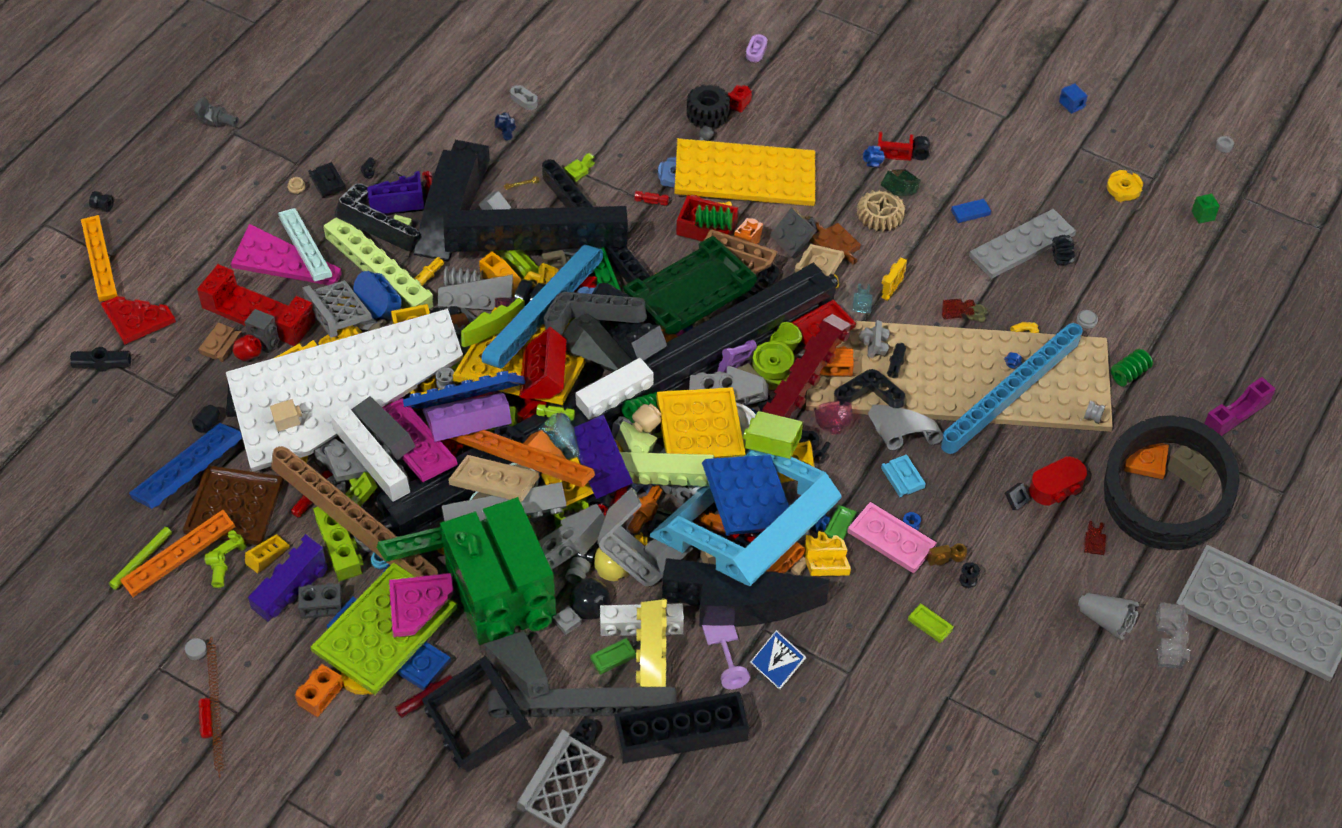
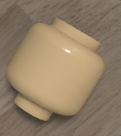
(646, 418)

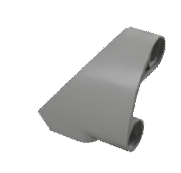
(896, 422)

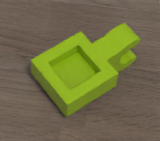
(578, 169)

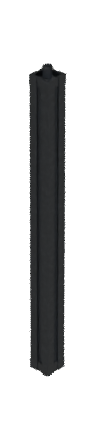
(685, 355)

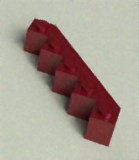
(806, 371)

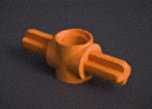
(647, 510)

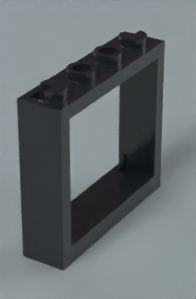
(457, 684)

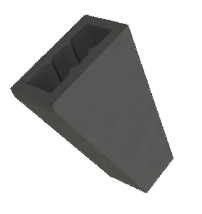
(518, 663)

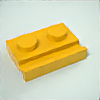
(893, 279)

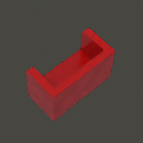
(896, 150)

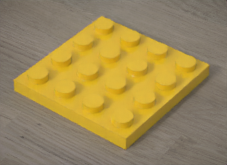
(701, 422)

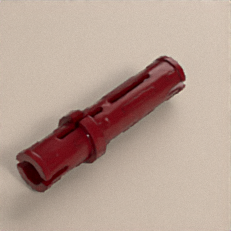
(416, 701)

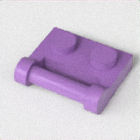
(730, 359)

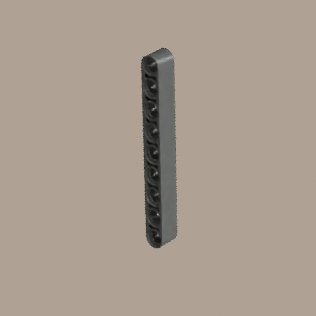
(583, 701)

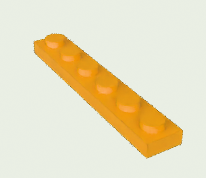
(99, 258)

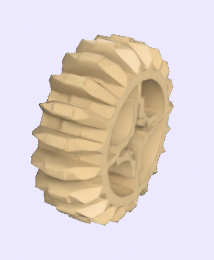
(880, 210)

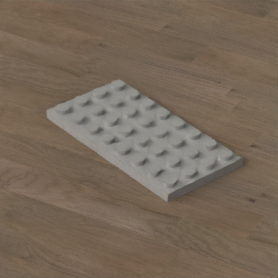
(1265, 612)

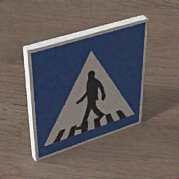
(778, 659)

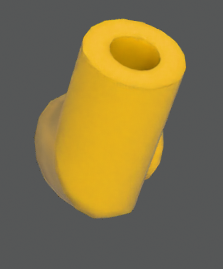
(1024, 326)

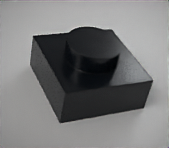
(1017, 496)

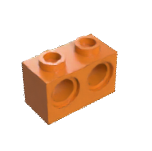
(323, 692)

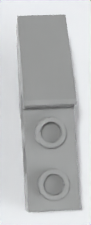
(746, 386)
(575, 536)

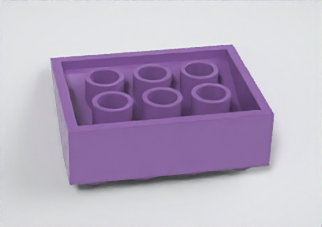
(468, 415)

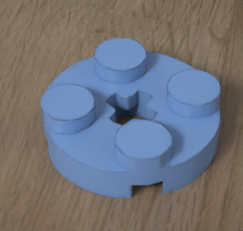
(665, 172)

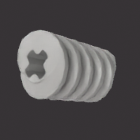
(459, 277)

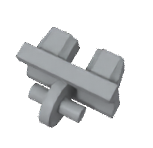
(873, 337)

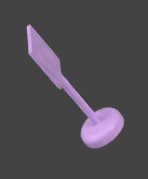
(734, 676)

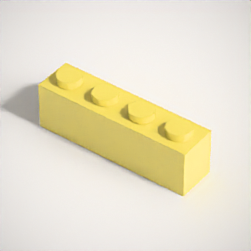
(653, 644)

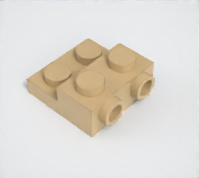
(823, 257)

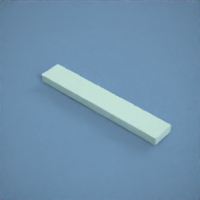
(305, 245)

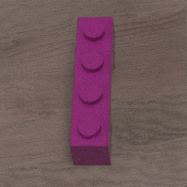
(1252, 400)

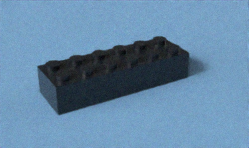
(681, 727)

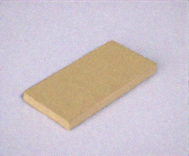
(493, 478)

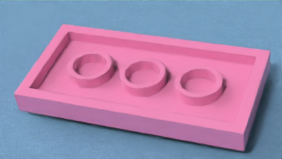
(891, 537)

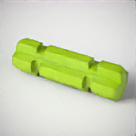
(542, 410)

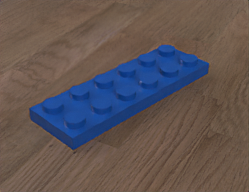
(467, 390)
(186, 465)
(422, 666)

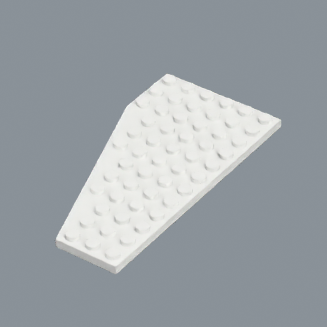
(337, 374)

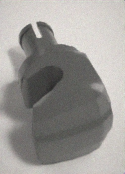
(213, 116)

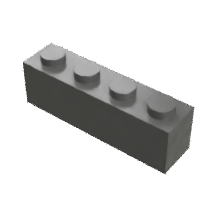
(384, 428)

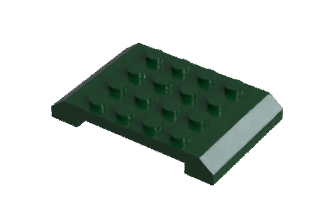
(693, 286)

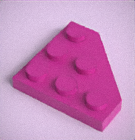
(417, 600)

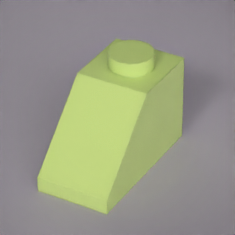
(634, 441)

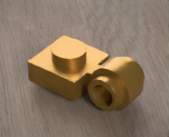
(942, 554)

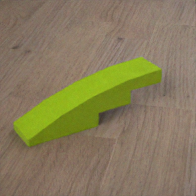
(488, 325)

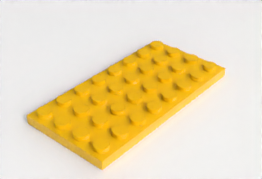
(745, 172)

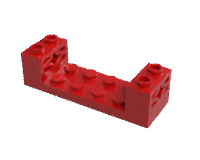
(224, 297)

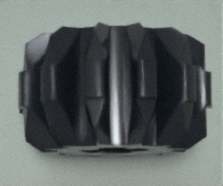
(1063, 250)

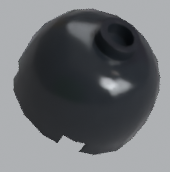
(587, 597)

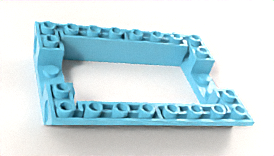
(749, 563)

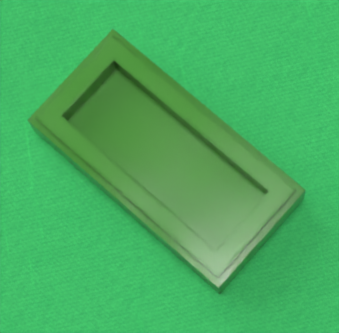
(840, 521)
(613, 656)

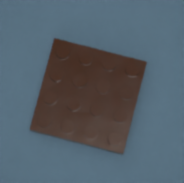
(243, 495)

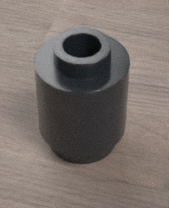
(205, 418)

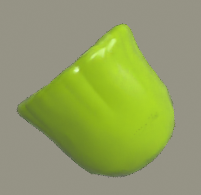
(788, 335)

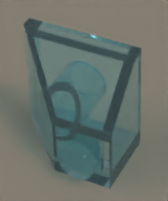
(561, 434)

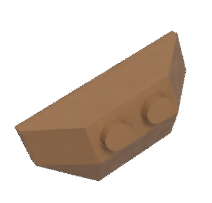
(751, 254)

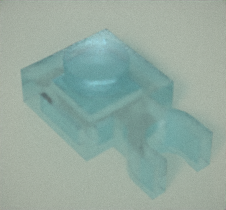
(862, 300)

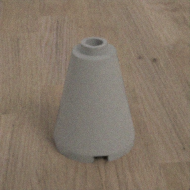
(1109, 612)

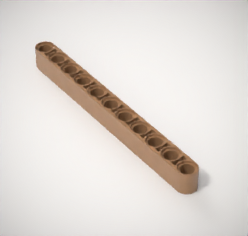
(342, 508)

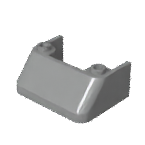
(640, 561)

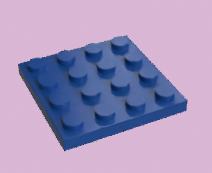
(745, 492)

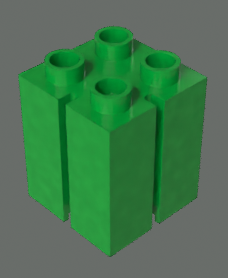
(510, 577)

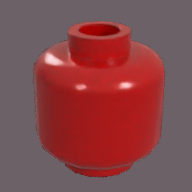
(247, 347)

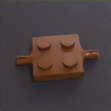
(836, 238)

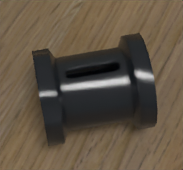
(972, 576)

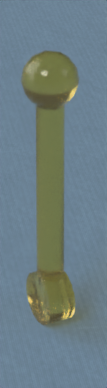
(535, 179)

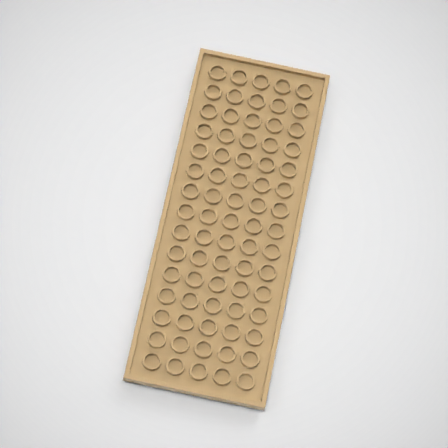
(956, 367)

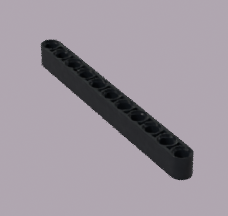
(571, 196)

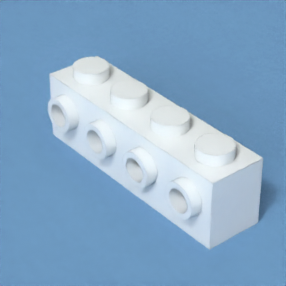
(614, 388)
(622, 619)

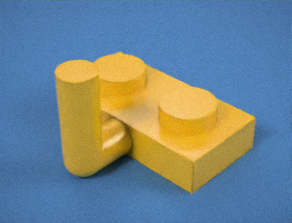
(544, 275)

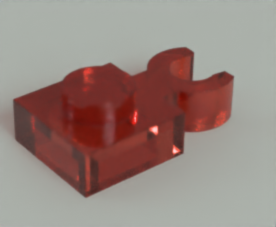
(955, 307)
(1094, 541)

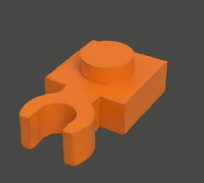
(712, 522)

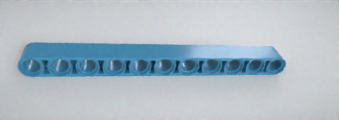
(531, 317)
(1011, 388)

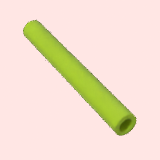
(115, 583)

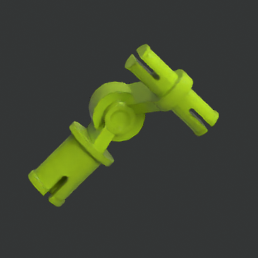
(217, 557)

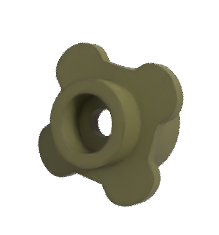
(980, 312)

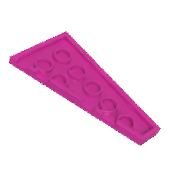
(272, 256)

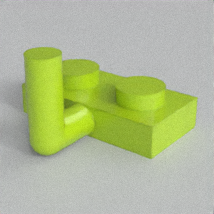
(361, 488)

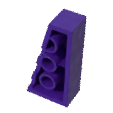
(299, 570)

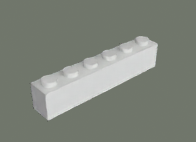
(370, 453)

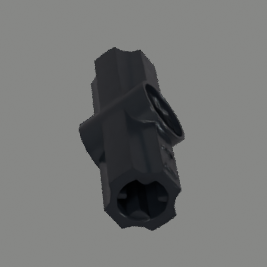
(100, 359)

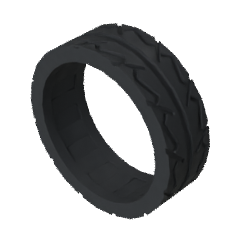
(1183, 432)

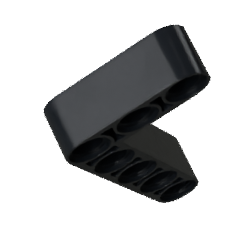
(352, 210)

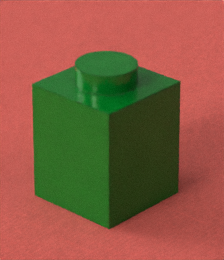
(1205, 208)

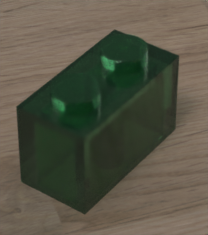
(900, 182)

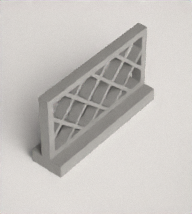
(324, 313)
(543, 775)

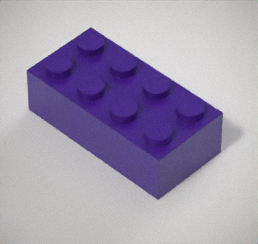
(601, 454)

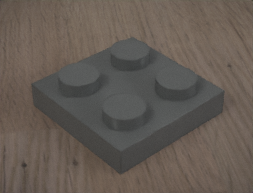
(793, 232)

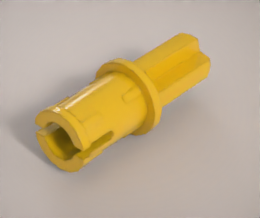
(428, 271)

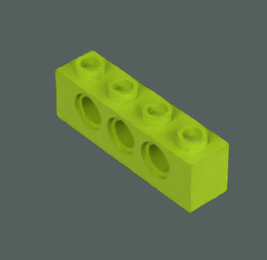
(346, 566)

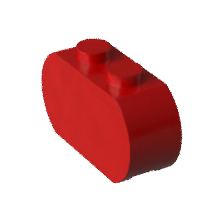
(1058, 481)

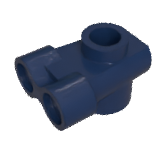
(505, 123)

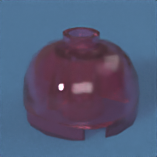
(833, 416)

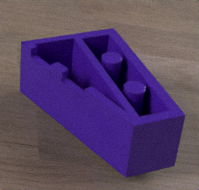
(397, 195)

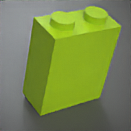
(773, 434)

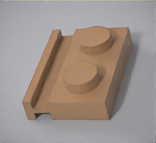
(219, 342)

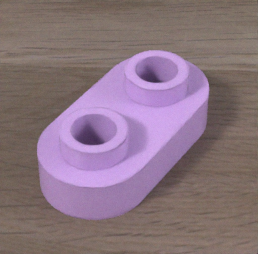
(756, 48)

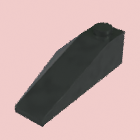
(591, 341)

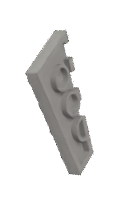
(476, 294)

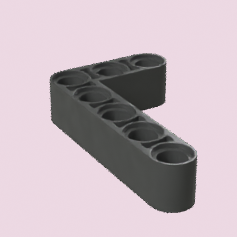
(600, 307)

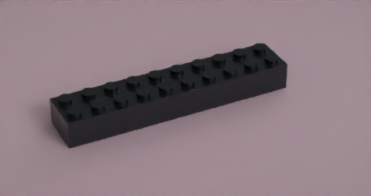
(535, 228)

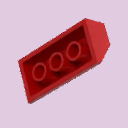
(543, 366)

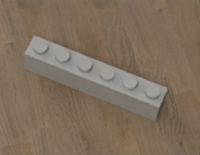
(537, 501)

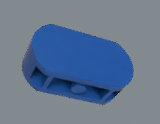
(377, 294)

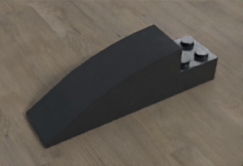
(451, 189)
(730, 602)

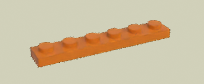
(177, 553)

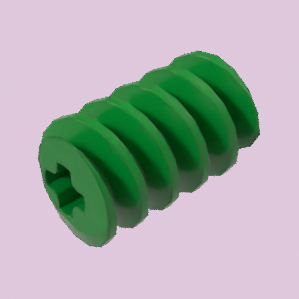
(714, 217)
(1131, 367)
(630, 406)

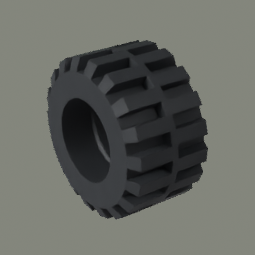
(708, 106)

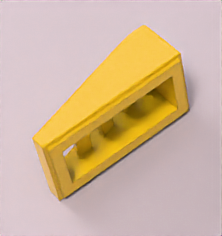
(257, 562)

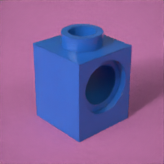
(1073, 98)

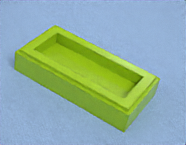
(930, 623)

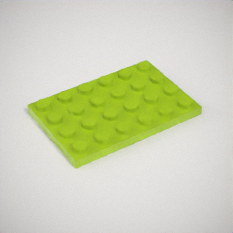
(363, 638)

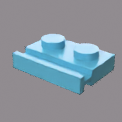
(903, 475)

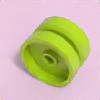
(773, 362)

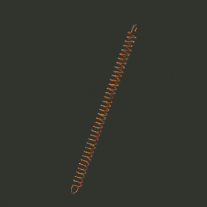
(218, 770)

